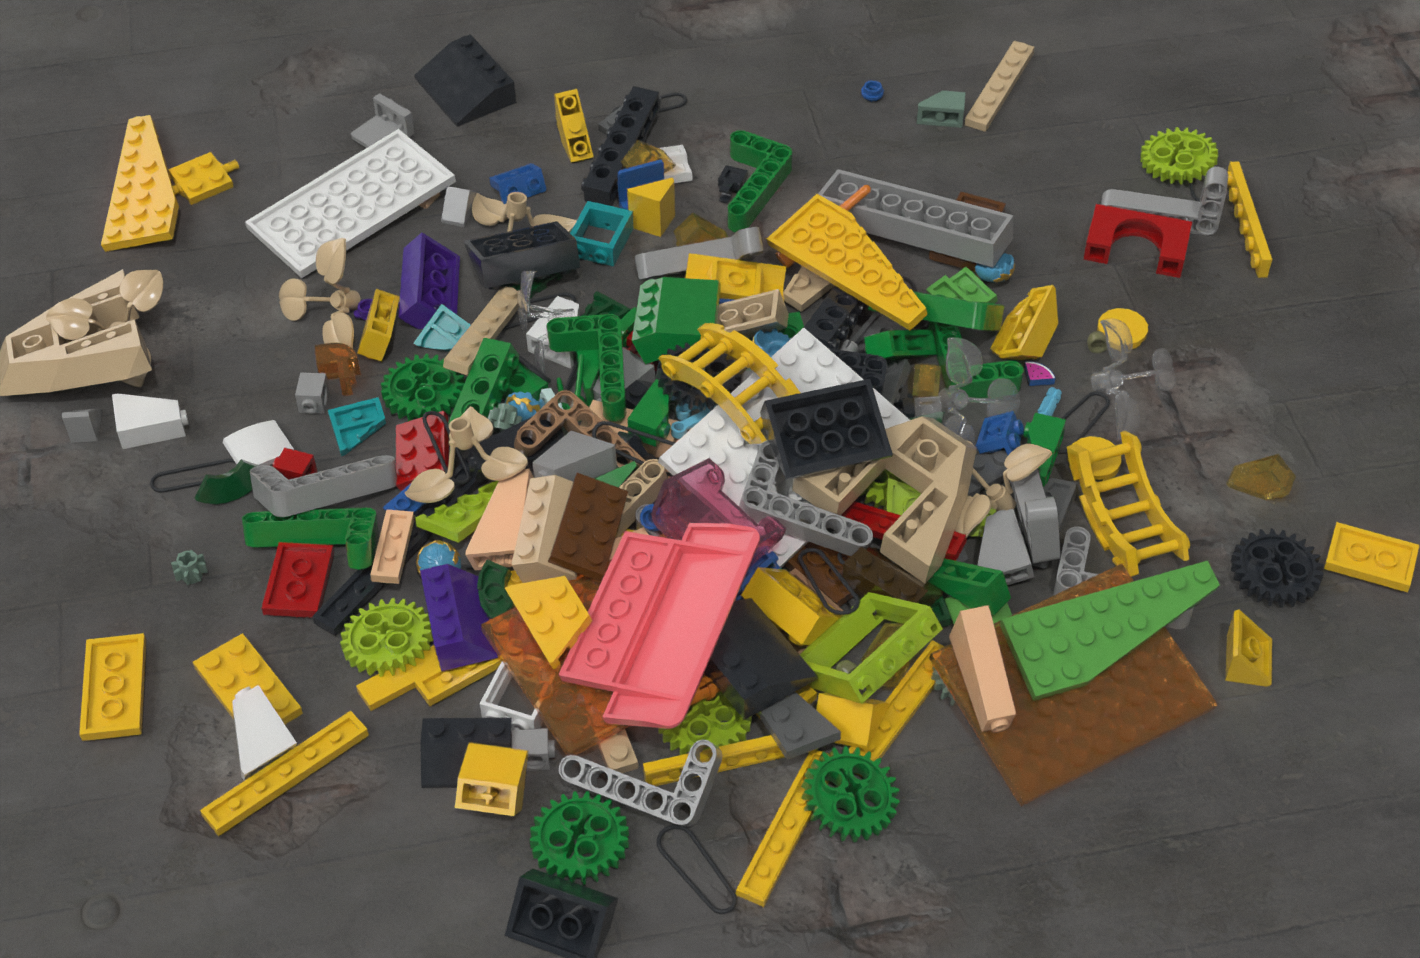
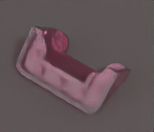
(698, 498)

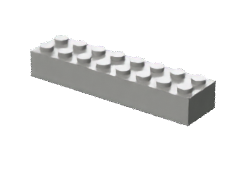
(924, 218)

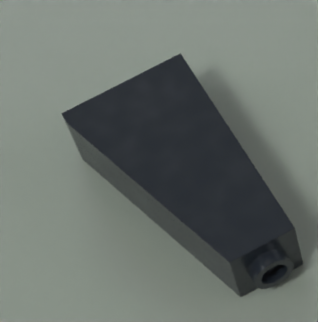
(506, 439)

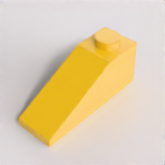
(378, 325)

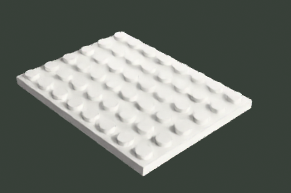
(719, 438)

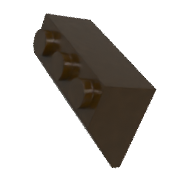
(875, 573)

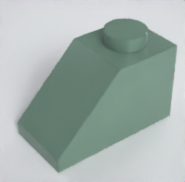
(942, 109)

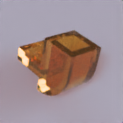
(338, 362)

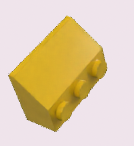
(789, 605)

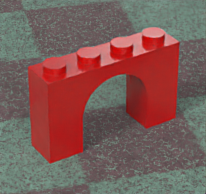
(1166, 233)

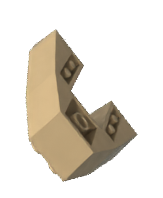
(43, 362)
(928, 460)

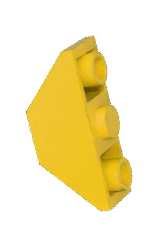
(572, 126)

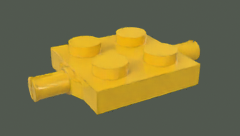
(202, 177)

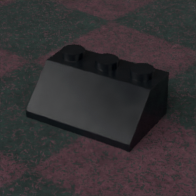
(446, 742)
(560, 915)

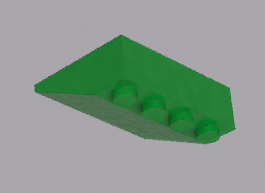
(672, 312)

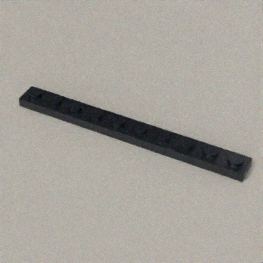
(360, 588)

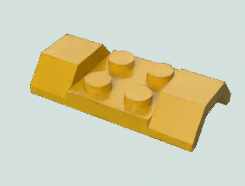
(737, 277)

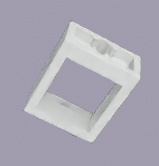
(492, 697)

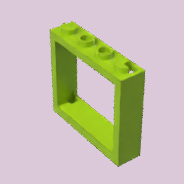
(917, 630)

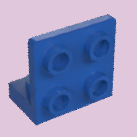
(638, 176)

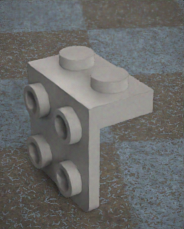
(387, 120)

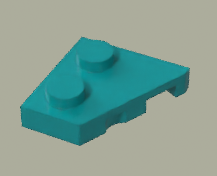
(442, 330)
(356, 423)

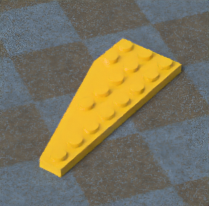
(142, 198)
(838, 250)

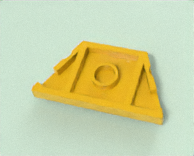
(551, 614)

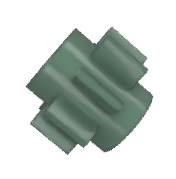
(504, 417)
(189, 567)

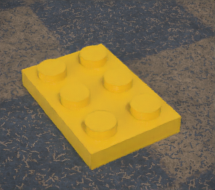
(1372, 557)

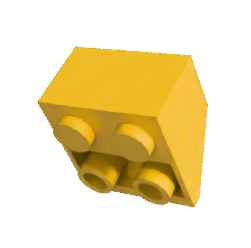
(492, 779)

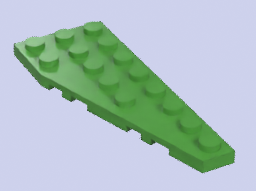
(1084, 636)

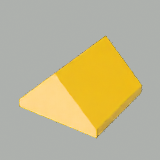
(652, 206)
(1248, 652)
(854, 720)

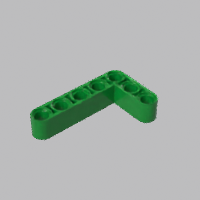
(773, 167)
(961, 312)
(599, 333)
(990, 371)
(319, 526)

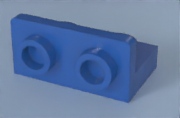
(524, 179)
(999, 433)

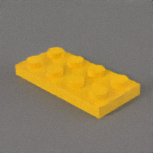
(241, 666)
(113, 687)

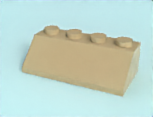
(754, 313)
(539, 527)

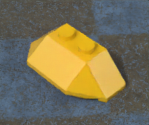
(1028, 326)

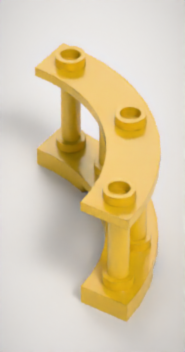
(747, 355)
(1101, 518)

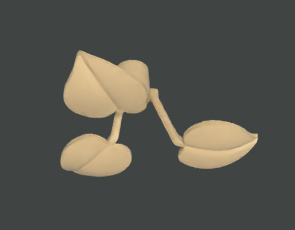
(491, 211)
(331, 263)
(72, 316)
(464, 433)
(1019, 465)

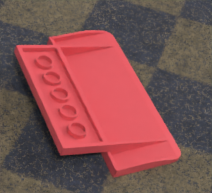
(660, 620)

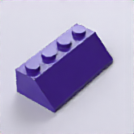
(427, 280)
(456, 616)

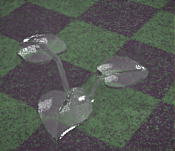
(523, 299)
(1119, 345)
(962, 363)

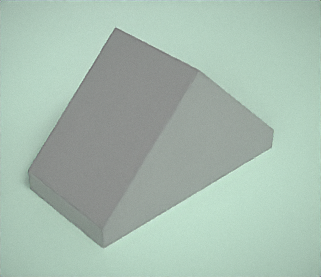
(457, 206)
(82, 424)

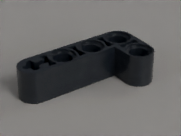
(866, 366)

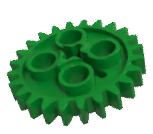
(421, 387)
(826, 799)
(604, 845)

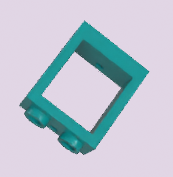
(607, 218)

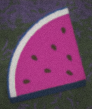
(1038, 374)

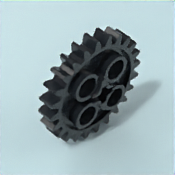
(683, 391)
(1276, 567)

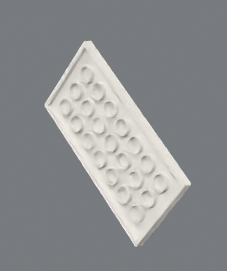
(350, 201)

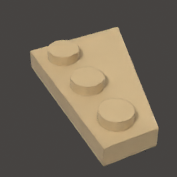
(805, 289)

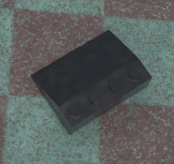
(466, 81)
(538, 248)
(826, 429)
(755, 661)

